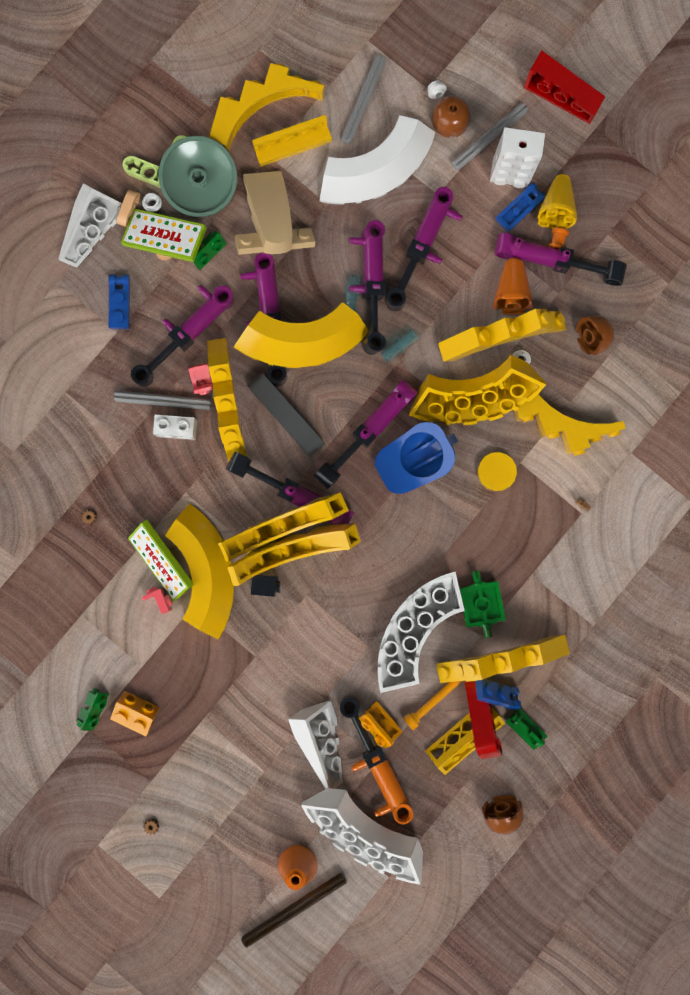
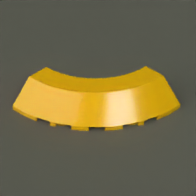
(302, 343)
(477, 397)
(212, 586)

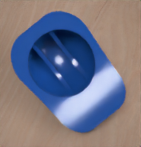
(416, 458)

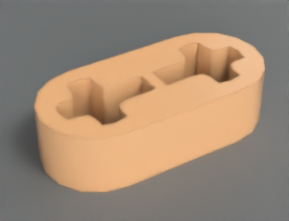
(129, 204)

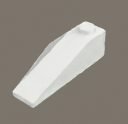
(88, 223)
(317, 738)

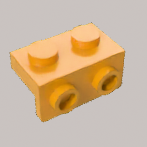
(134, 713)
(380, 725)

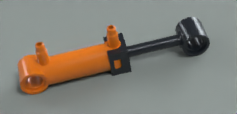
(380, 768)

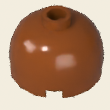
(451, 116)
(595, 334)
(503, 814)

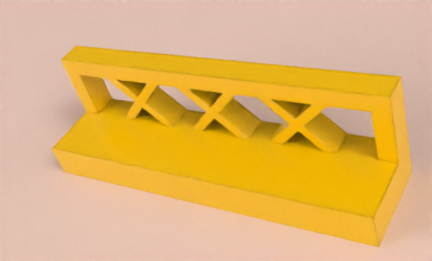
(292, 140)
(459, 750)

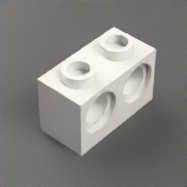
(175, 427)

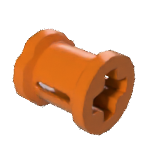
(559, 237)

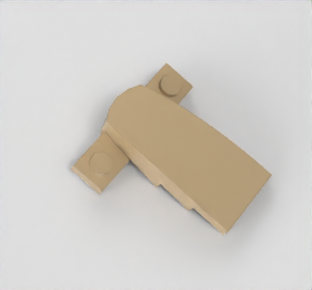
(270, 217)

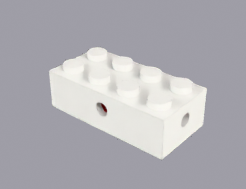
(517, 157)

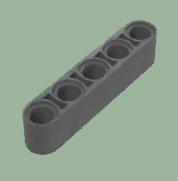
(285, 414)

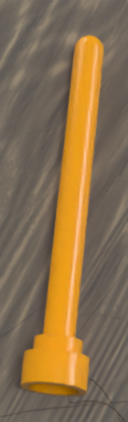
(414, 718)

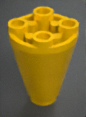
(559, 205)

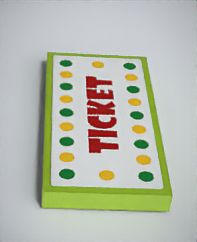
(164, 235)
(160, 560)

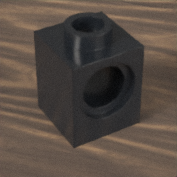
(265, 585)

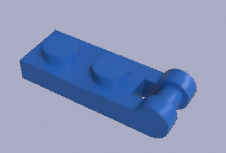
(520, 207)
(119, 302)
(498, 694)

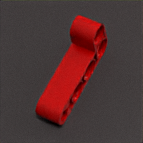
(483, 725)

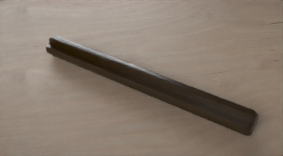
(293, 910)

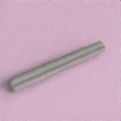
(363, 99)
(489, 136)
(162, 400)

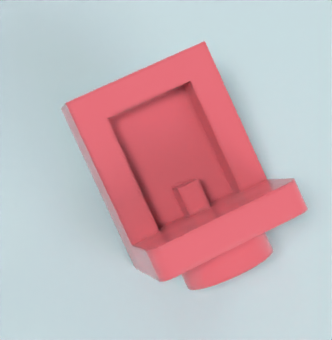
(201, 378)
(164, 601)

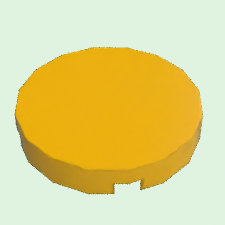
(497, 471)

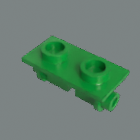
(212, 245)
(89, 717)
(526, 729)

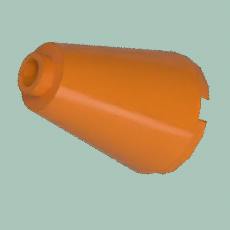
(513, 289)
(297, 866)

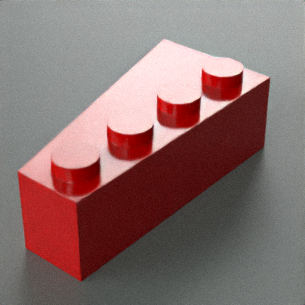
(563, 88)

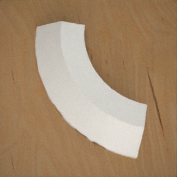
(380, 169)
(411, 627)
(363, 837)

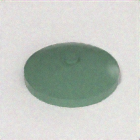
(197, 176)

